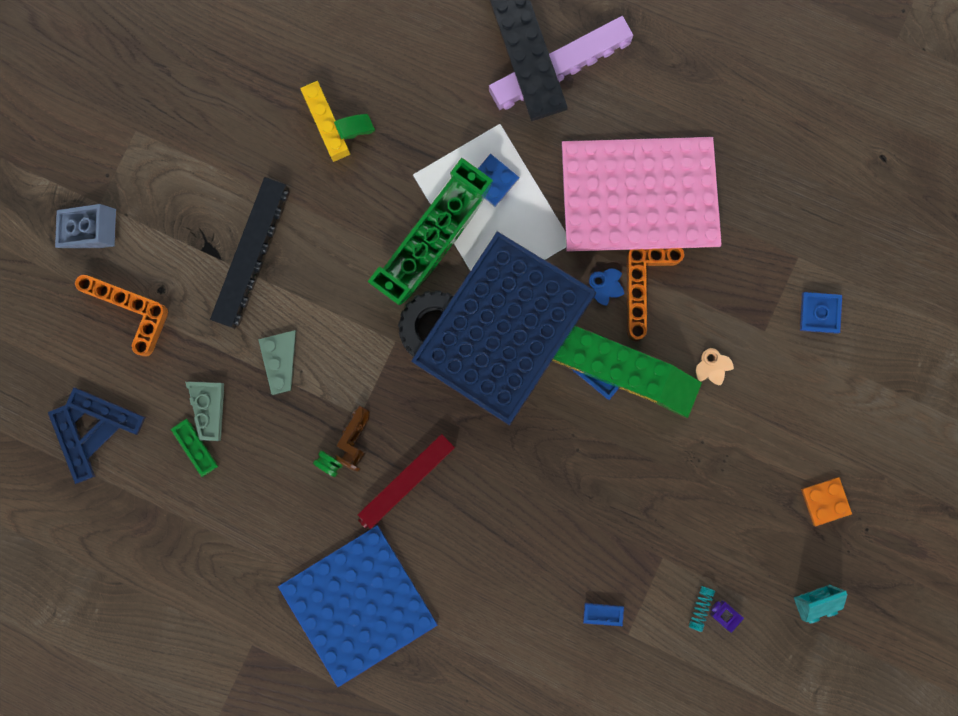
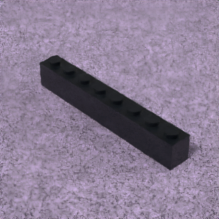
(249, 253)

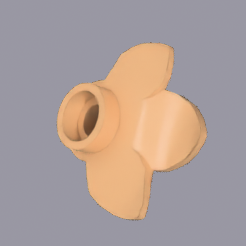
(713, 370)

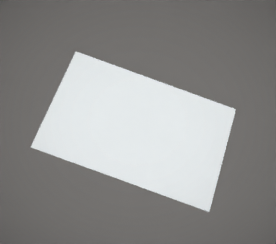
(520, 215)

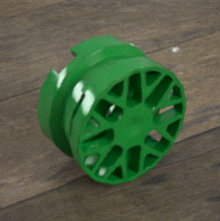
(327, 463)

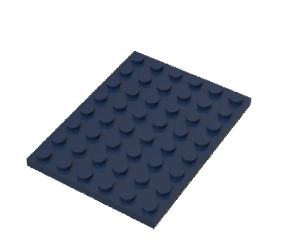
(503, 327)

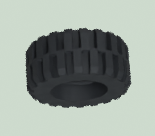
(414, 311)

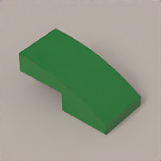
(354, 125)

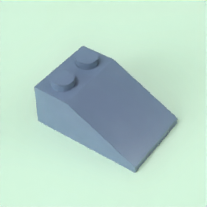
(86, 227)

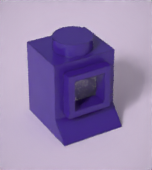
(726, 615)

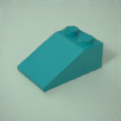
(820, 602)

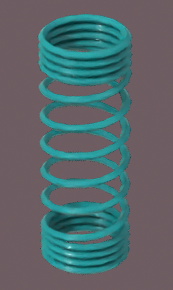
(696, 626)

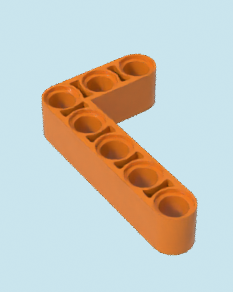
(640, 284)
(130, 304)

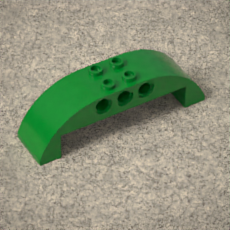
(433, 233)

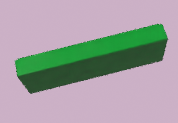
(194, 447)

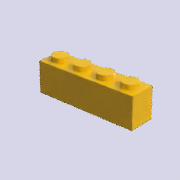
(325, 121)

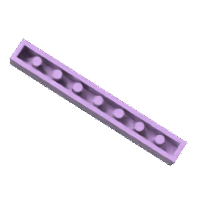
(570, 58)

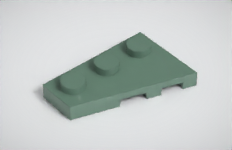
(278, 359)
(208, 408)

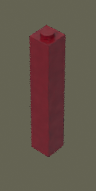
(405, 482)

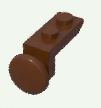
(350, 436)

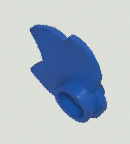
(609, 287)

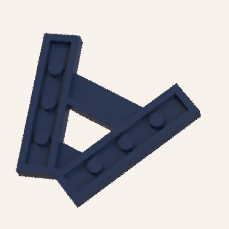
(78, 450)

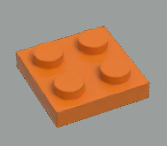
(826, 501)

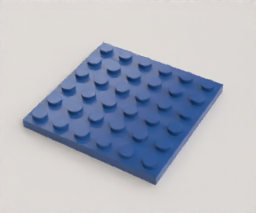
(357, 606)

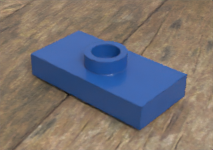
(603, 614)

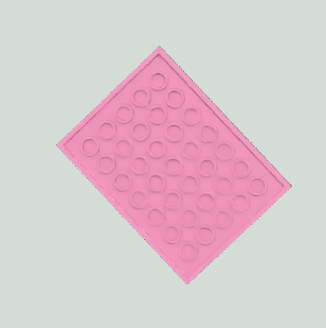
(640, 194)

